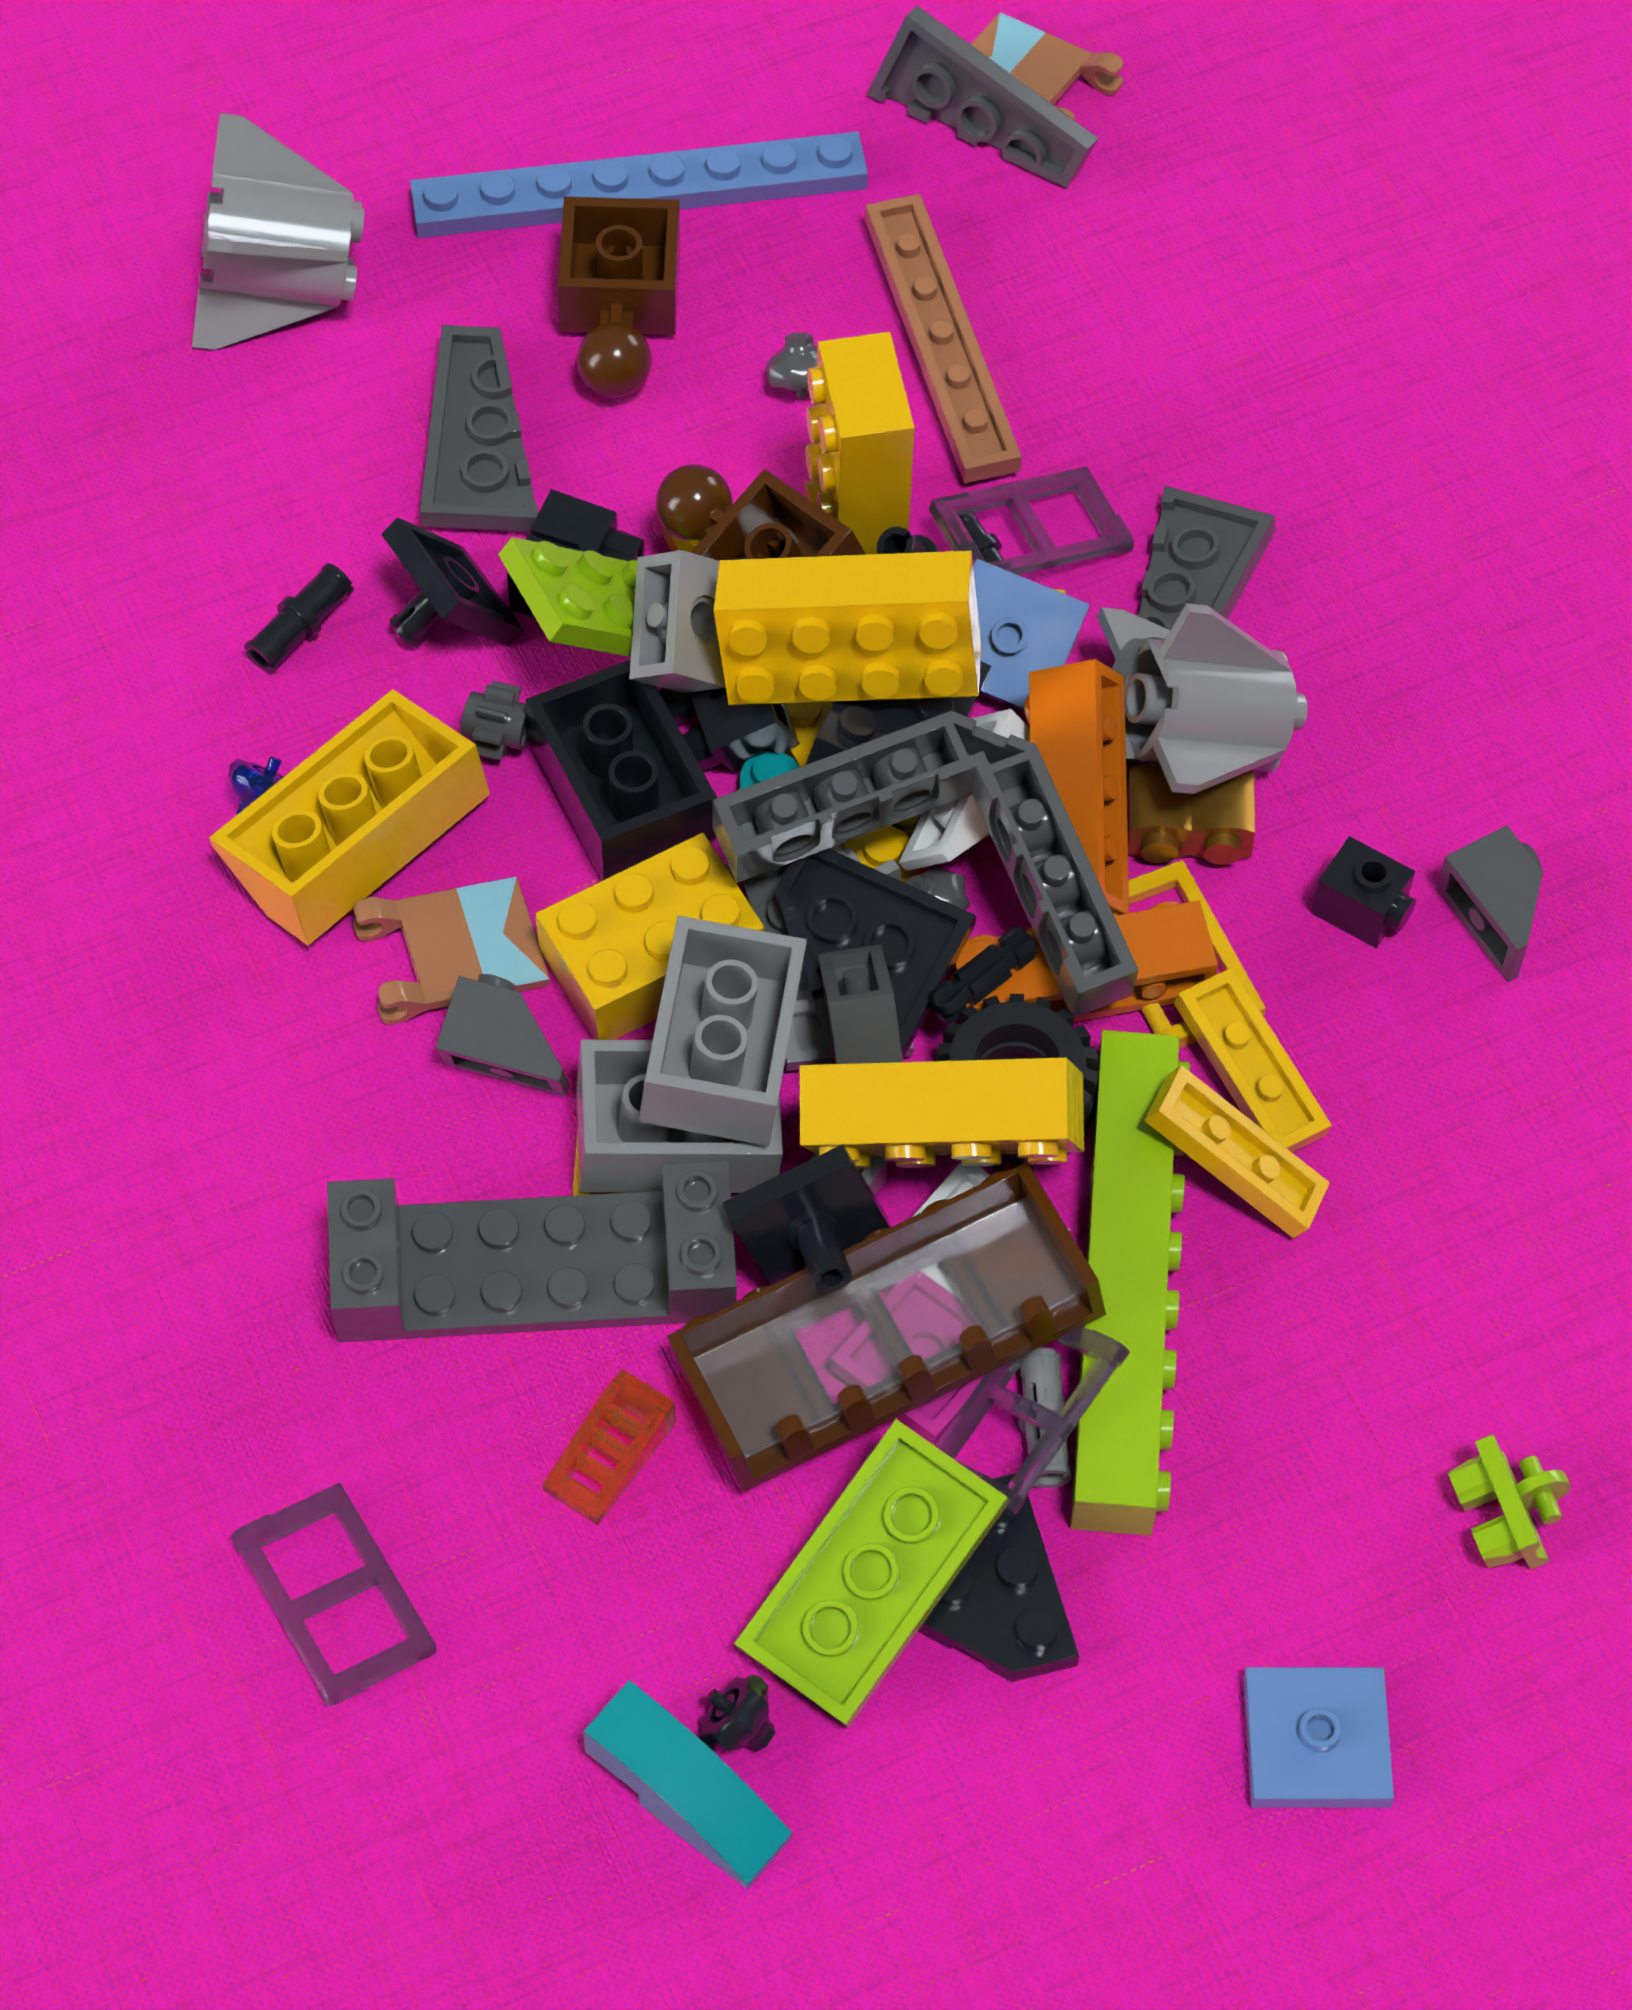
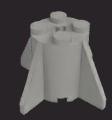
(270, 238)
(1202, 697)

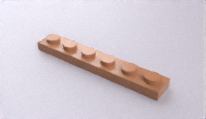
(942, 339)

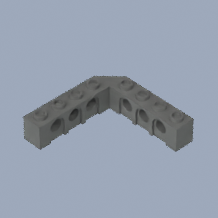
(925, 770)

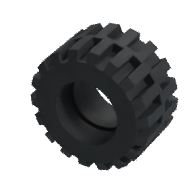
(1022, 1032)

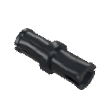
(299, 618)

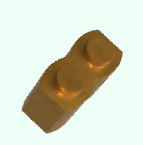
(1206, 825)

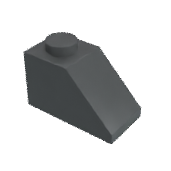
(1494, 895)
(860, 1006)
(497, 1036)

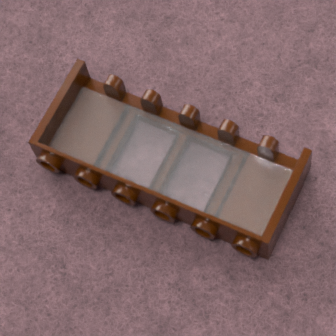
(921, 1316)

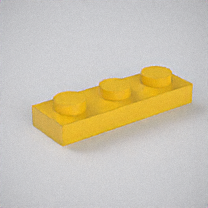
(1251, 1060)
(1237, 1151)

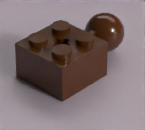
(618, 284)
(761, 523)

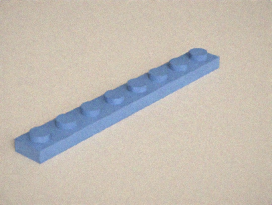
(693, 176)

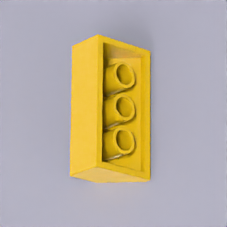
(352, 815)

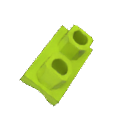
(1491, 1477)

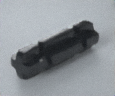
(982, 974)

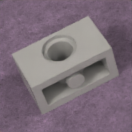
(675, 623)

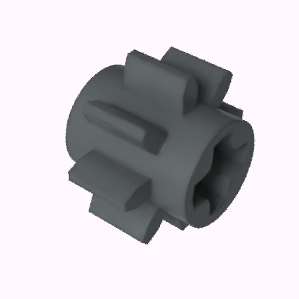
(495, 720)

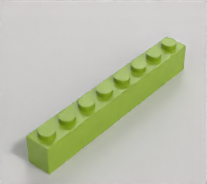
(1130, 1253)

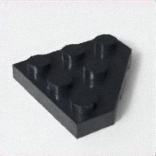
(853, 906)
(1007, 1603)

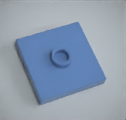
(1022, 630)
(1318, 1737)

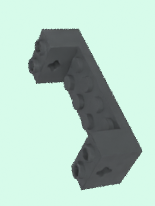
(530, 1259)

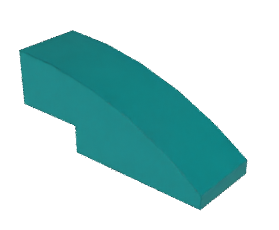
(685, 1784)

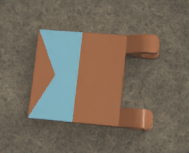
(1045, 61)
(451, 936)

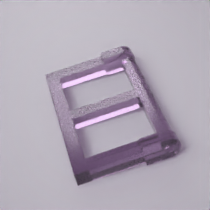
(1015, 495)
(1058, 1426)
(353, 1680)

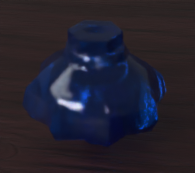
(252, 779)

